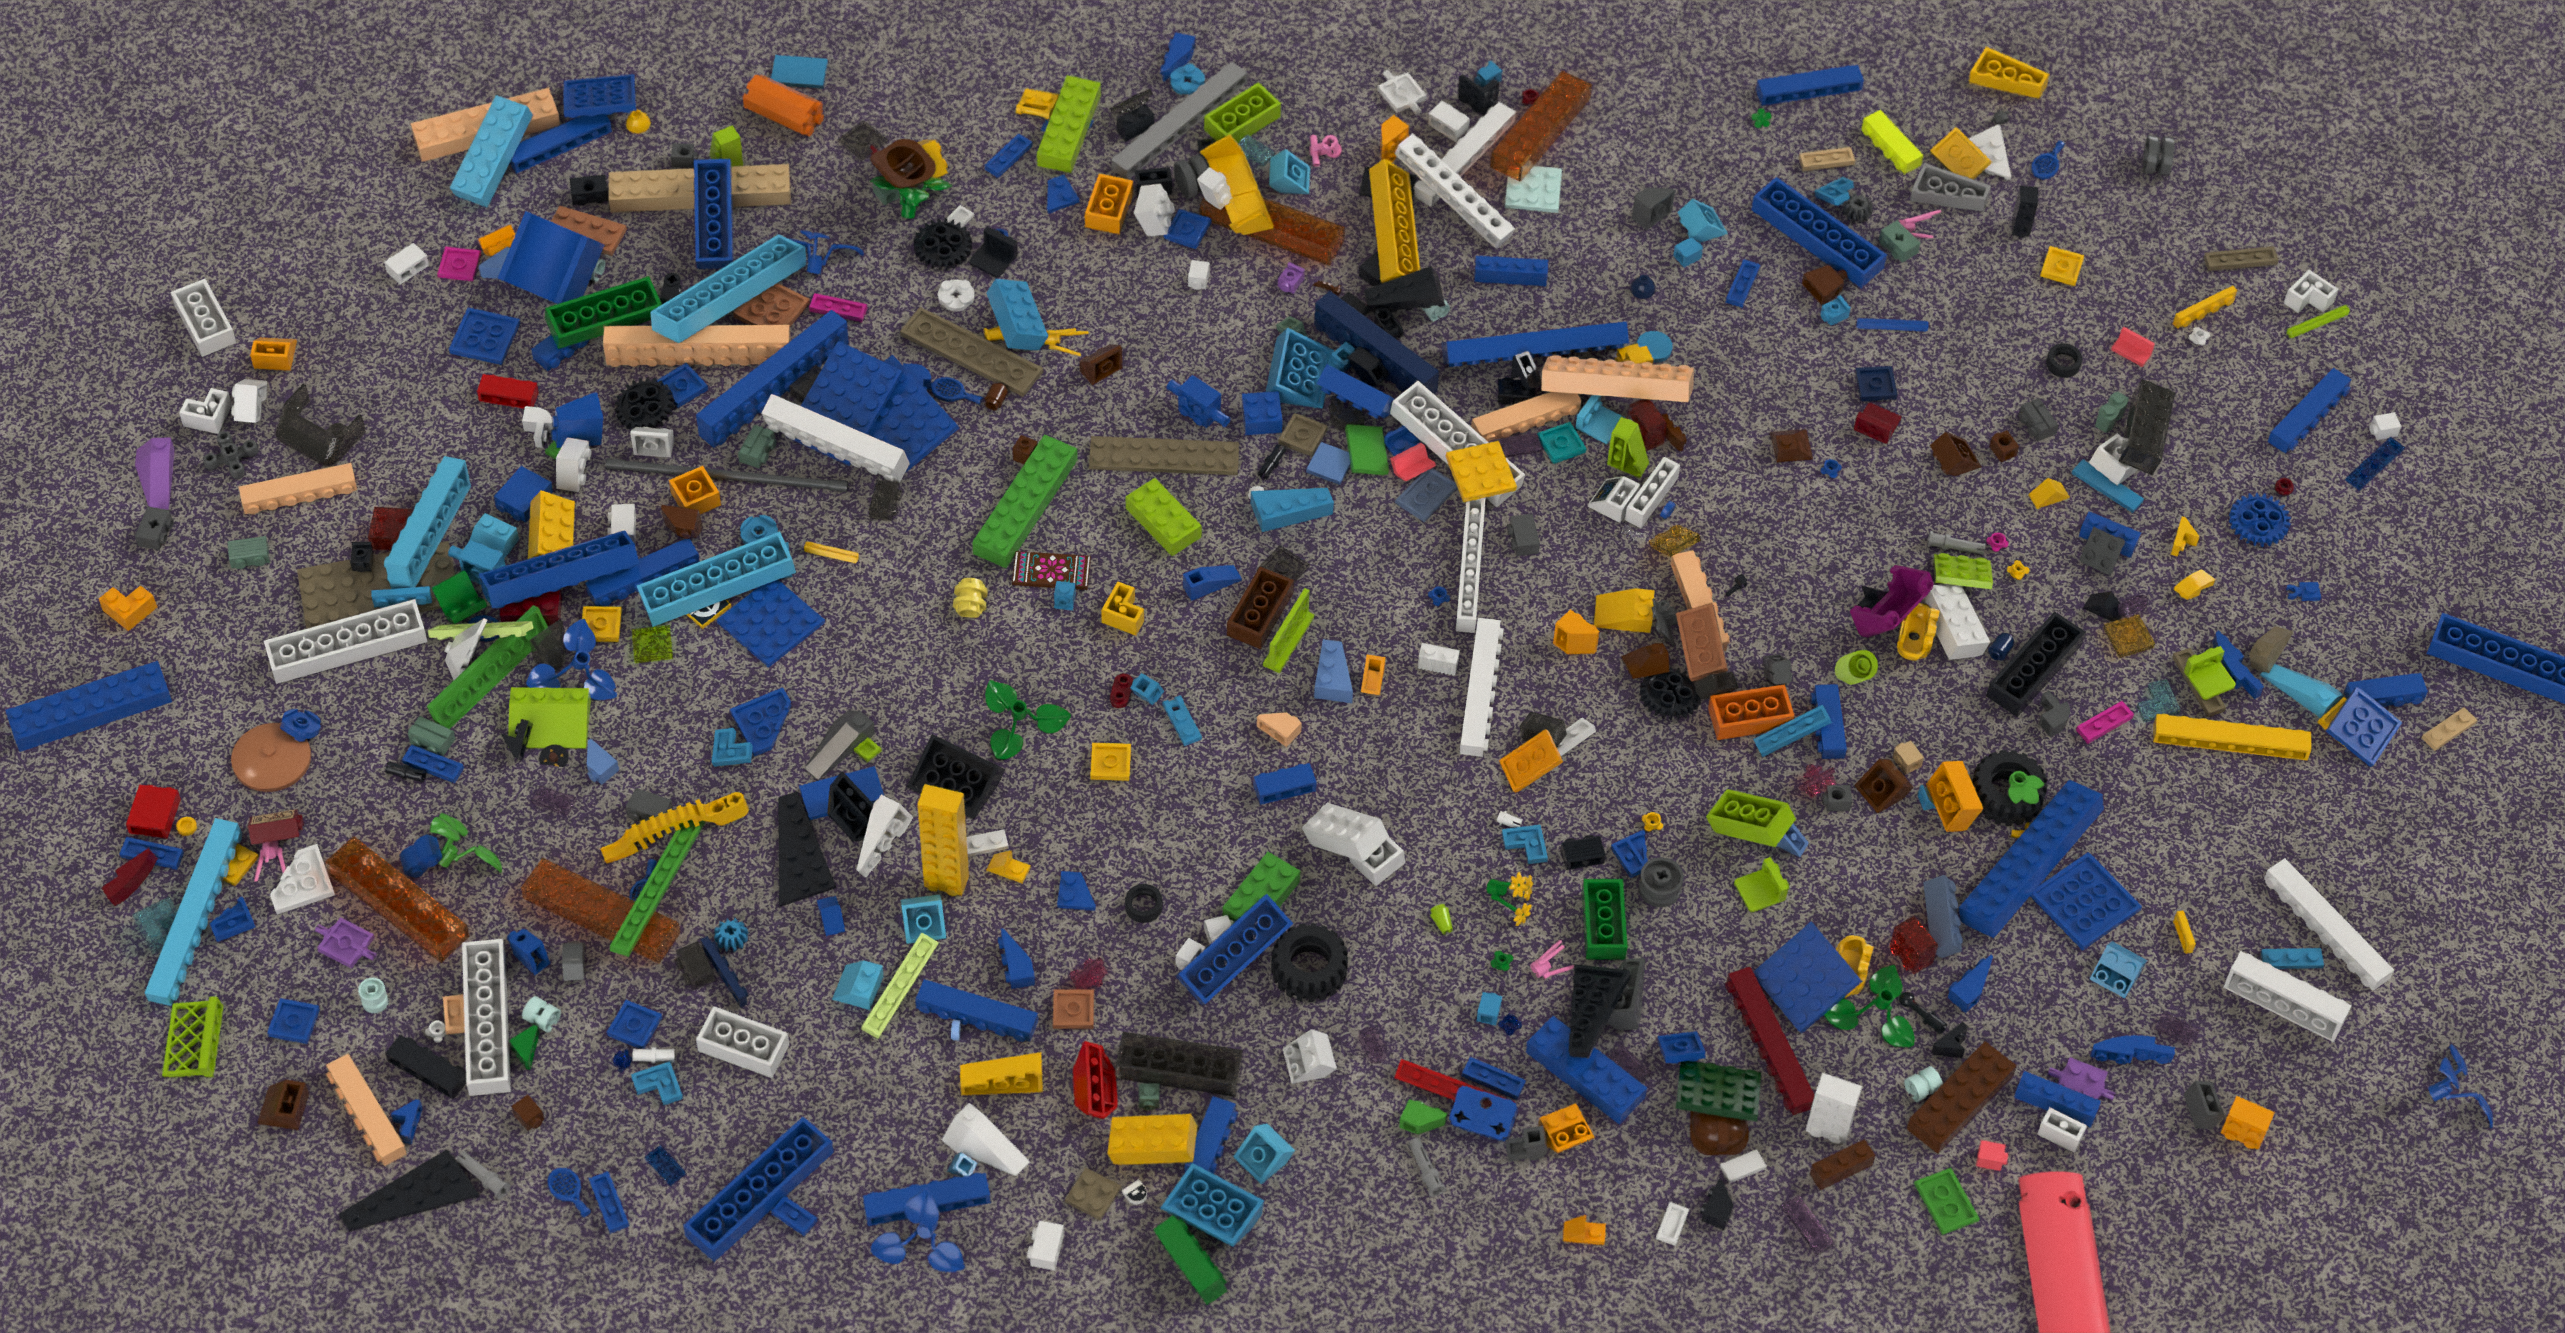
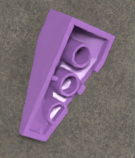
(155, 470)

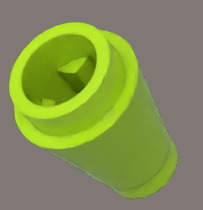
(1441, 917)

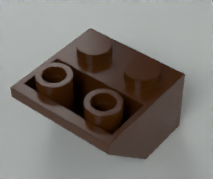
(284, 1104)

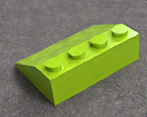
(557, 715)

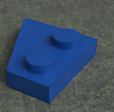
(1631, 853)
(1074, 892)

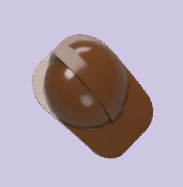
(904, 163)
(1718, 1134)

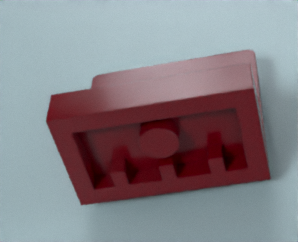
(1877, 423)

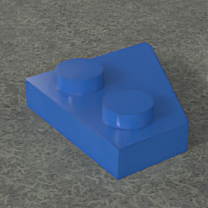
(1060, 194)
(232, 921)

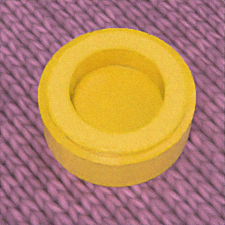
(186, 826)

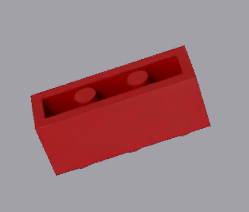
(507, 391)

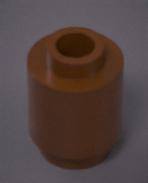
(995, 396)

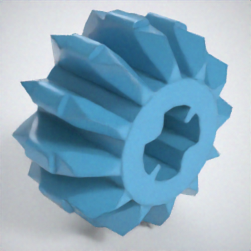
(731, 941)

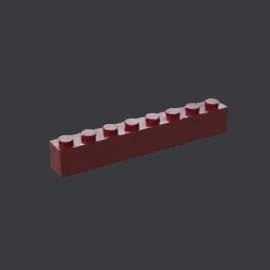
(1771, 1040)

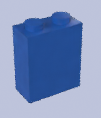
(519, 492)

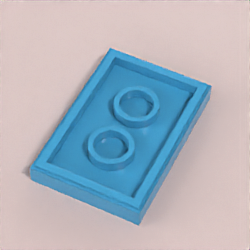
(799, 71)

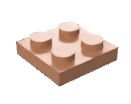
(1073, 1009)

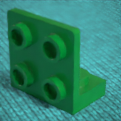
(458, 597)

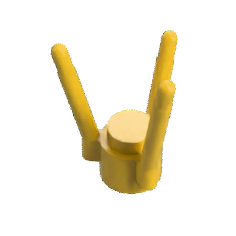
(1054, 338)

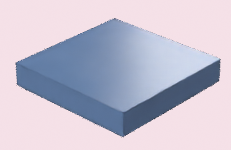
(1329, 463)

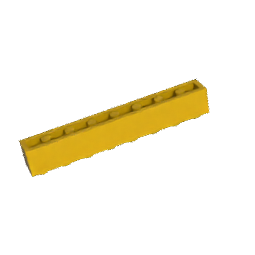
(2232, 736)

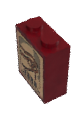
(275, 826)

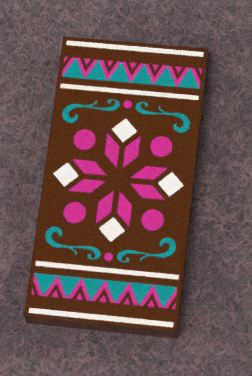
(1046, 568)

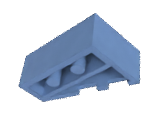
(1332, 675)

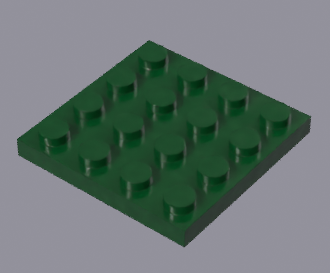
(1718, 1090)

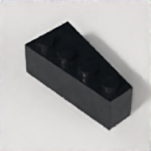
(1407, 292)

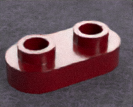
(1121, 689)

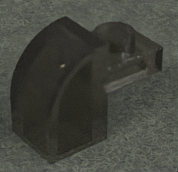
(1341, 417)

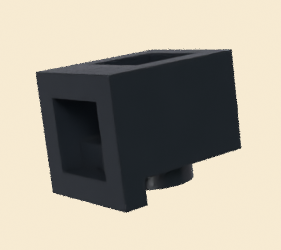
(361, 556)

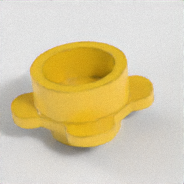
(2018, 574)
(1656, 818)

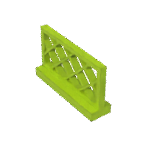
(1289, 633)
(209, 1038)

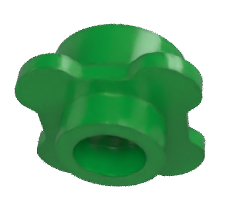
(1496, 963)

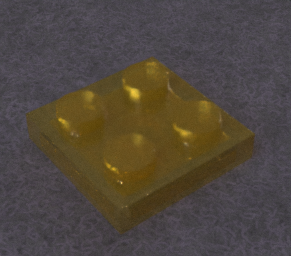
(1674, 540)
(2129, 636)

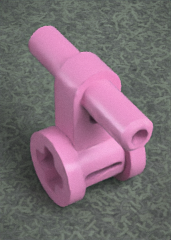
(1324, 148)

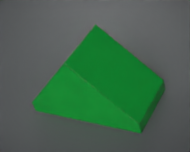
(525, 1045)

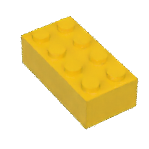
(550, 524)
(1152, 1139)

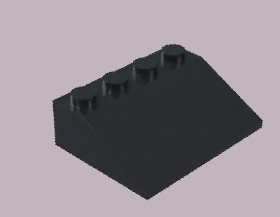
(956, 770)

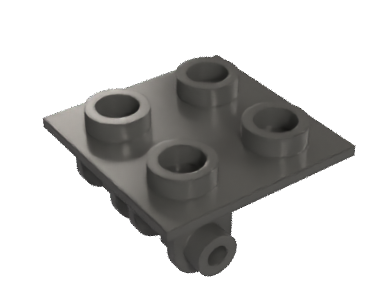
(2102, 551)
(1665, 618)

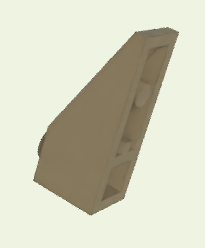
(2268, 648)

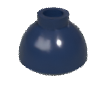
(1643, 287)

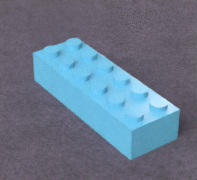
(491, 151)

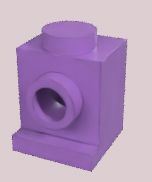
(1291, 278)

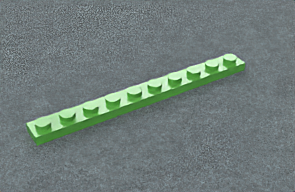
(655, 889)

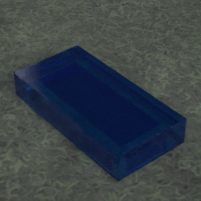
(665, 1165)

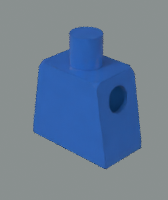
(523, 945)

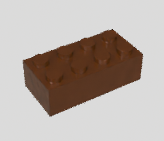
(1260, 607)

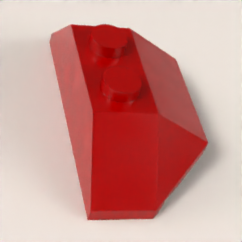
(1094, 1081)

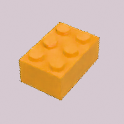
(1109, 204)
(1954, 796)

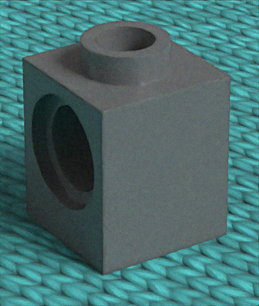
(683, 155)
(1842, 792)

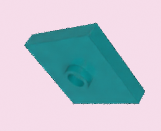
(1561, 442)

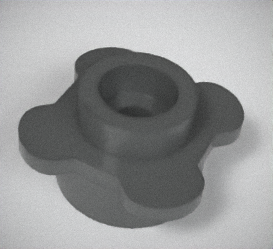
(2001, 117)

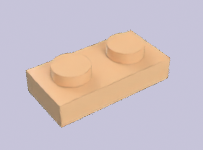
(454, 1014)

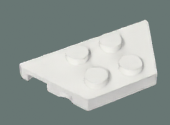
(1993, 146)

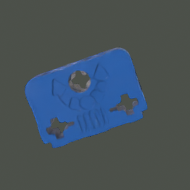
(1482, 1120)

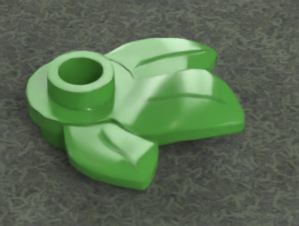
(2026, 789)

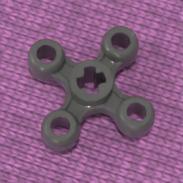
(230, 455)

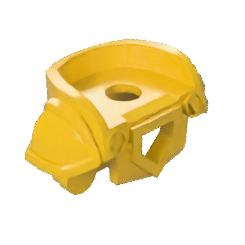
(1920, 621)
(1857, 955)

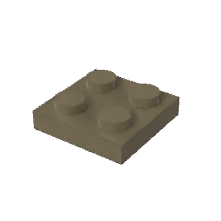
(1303, 434)
(1093, 1194)

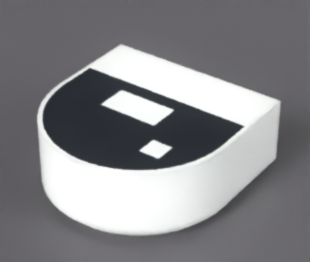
(1135, 1193)

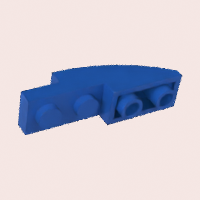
(2233, 664)
(2124, 1048)

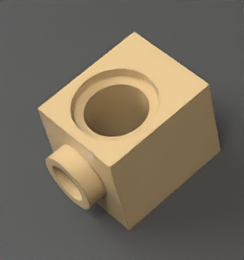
(1908, 757)

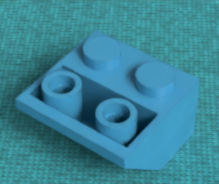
(2118, 969)

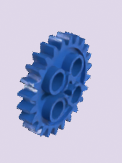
(2260, 515)

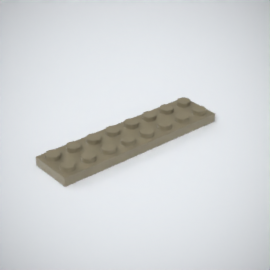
(971, 351)
(1164, 455)

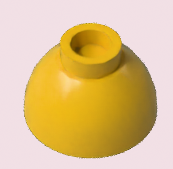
(637, 122)

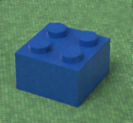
(1262, 413)

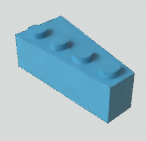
(1290, 506)

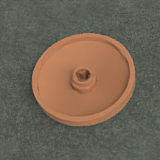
(269, 758)

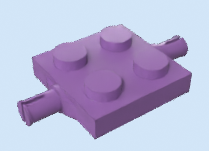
(345, 942)
(2083, 1079)

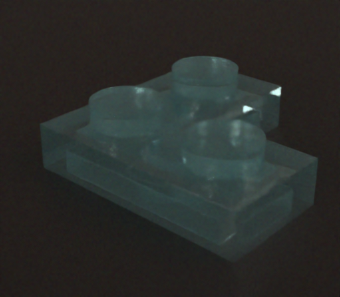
(1256, 150)
(2162, 701)

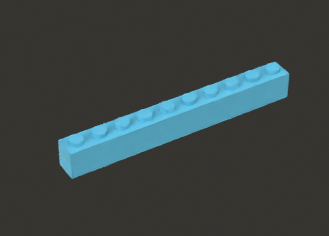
(193, 912)

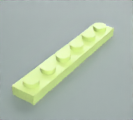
(502, 629)
(899, 985)

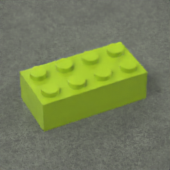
(1243, 114)
(1163, 516)
(1751, 817)

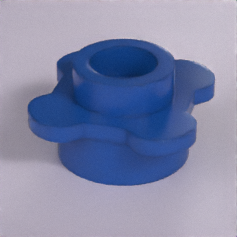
(1831, 463)
(1439, 591)

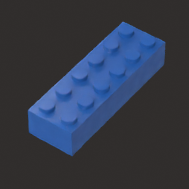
(713, 213)
(1234, 949)
(1593, 1078)

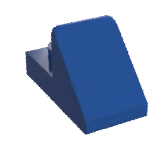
(831, 915)
(408, 1117)

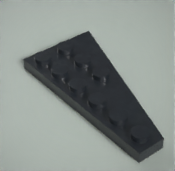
(801, 861)
(1593, 1001)
(420, 1190)

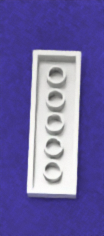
(2287, 996)

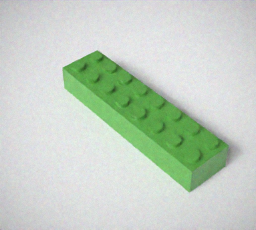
(1025, 501)

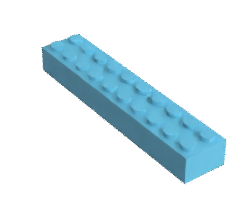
(728, 288)

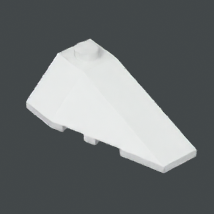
(463, 648)
(884, 824)
(981, 1140)

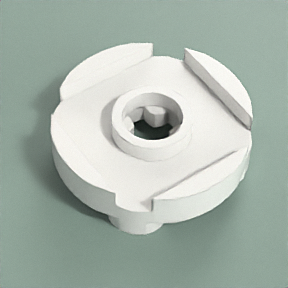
(947, 290)

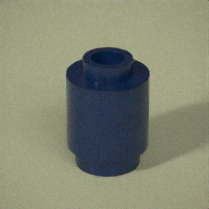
(2001, 646)

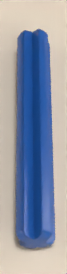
(1892, 324)

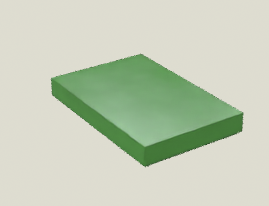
(1367, 449)
(1946, 1201)

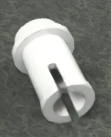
(1507, 819)

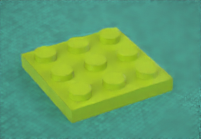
(1962, 571)

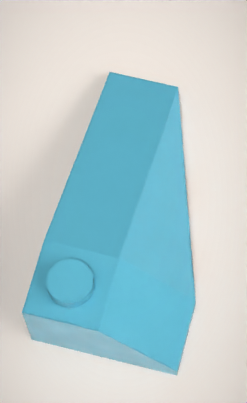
(2307, 691)

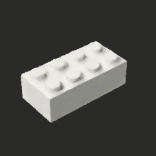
(203, 317)
(1957, 622)
(1345, 832)
(742, 1042)
(1833, 1109)

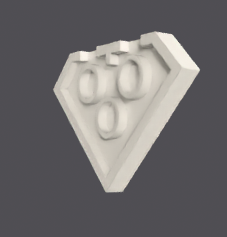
(302, 882)

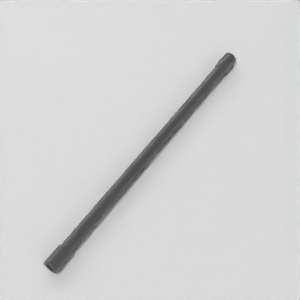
(833, 485)

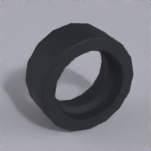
(2064, 371)
(1143, 916)

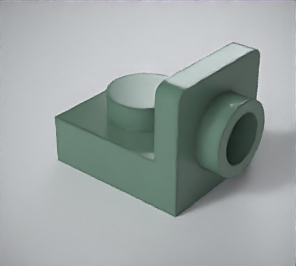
(1292, 324)
(1148, 1096)

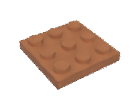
(772, 307)

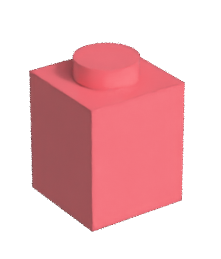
(1991, 1155)

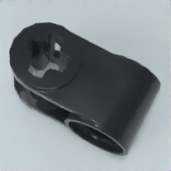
(671, 287)
(1387, 322)

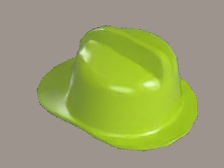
(1856, 667)

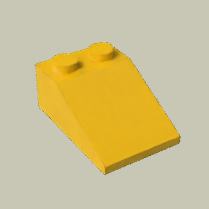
(1625, 610)

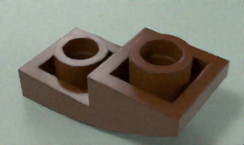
(1674, 434)

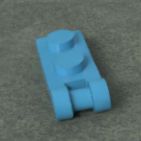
(1182, 721)

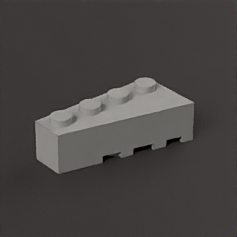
(1949, 189)

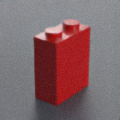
(153, 811)

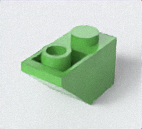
(1421, 1118)

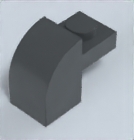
(2056, 716)
(573, 960)
(1530, 1146)

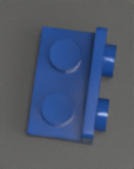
(1400, 440)

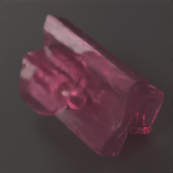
(1825, 778)
(1090, 975)

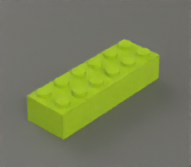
(1068, 124)

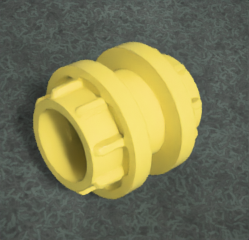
(970, 597)

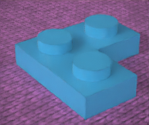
(1835, 192)
(727, 752)
(1529, 838)
(660, 1078)

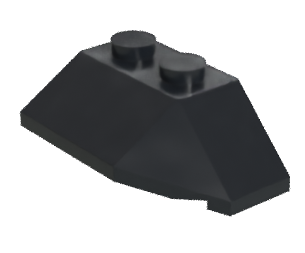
(849, 807)

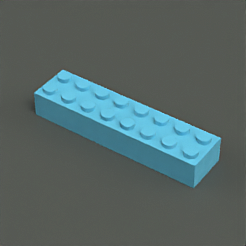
(427, 523)
(716, 579)

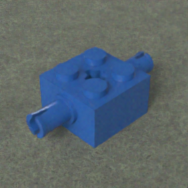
(1199, 402)

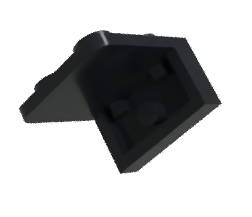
(1476, 97)
(995, 253)

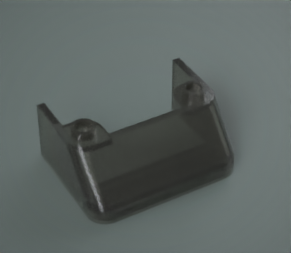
(309, 439)

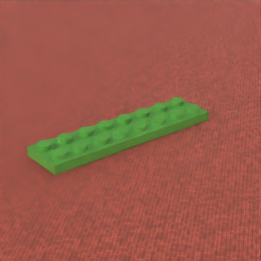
(484, 673)

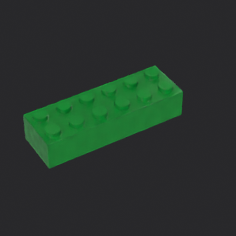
(587, 315)

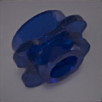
(1510, 1018)
(622, 1060)

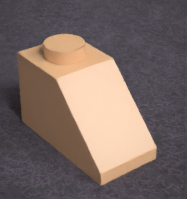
(1280, 726)

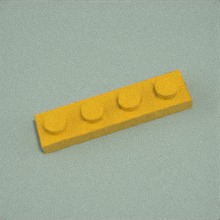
(2200, 309)

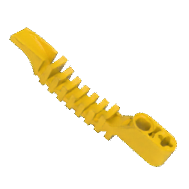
(719, 812)

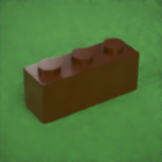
(1842, 1164)

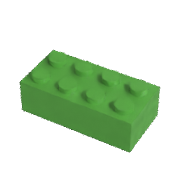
(1269, 877)

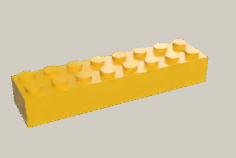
(1394, 220)
(943, 840)

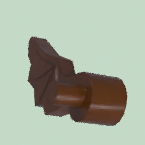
(1328, 286)

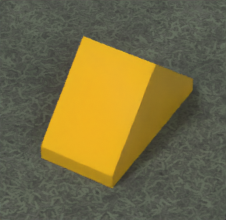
(2048, 493)

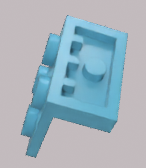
(1597, 420)

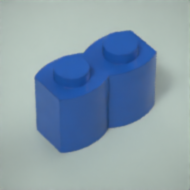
(420, 856)

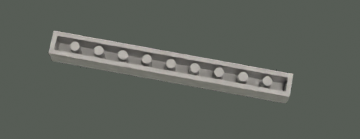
(1179, 120)

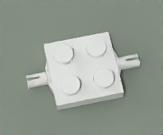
(1401, 92)

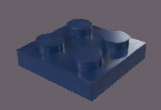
(1876, 383)

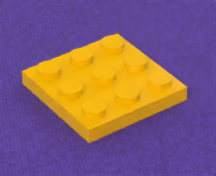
(1481, 471)

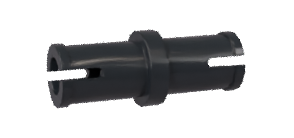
(1271, 461)
(405, 771)

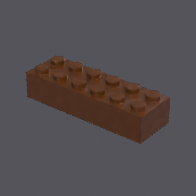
(1961, 1097)

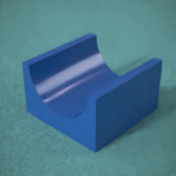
(550, 260)

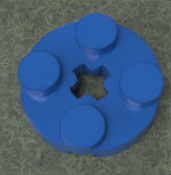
(300, 725)

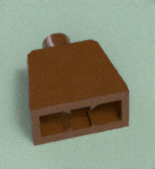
(1824, 283)

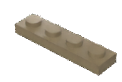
(2241, 258)
(2210, 706)

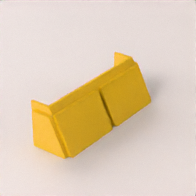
(1247, 206)

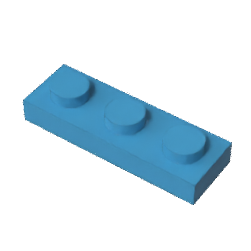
(390, 597)
(2293, 958)

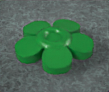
(1762, 118)

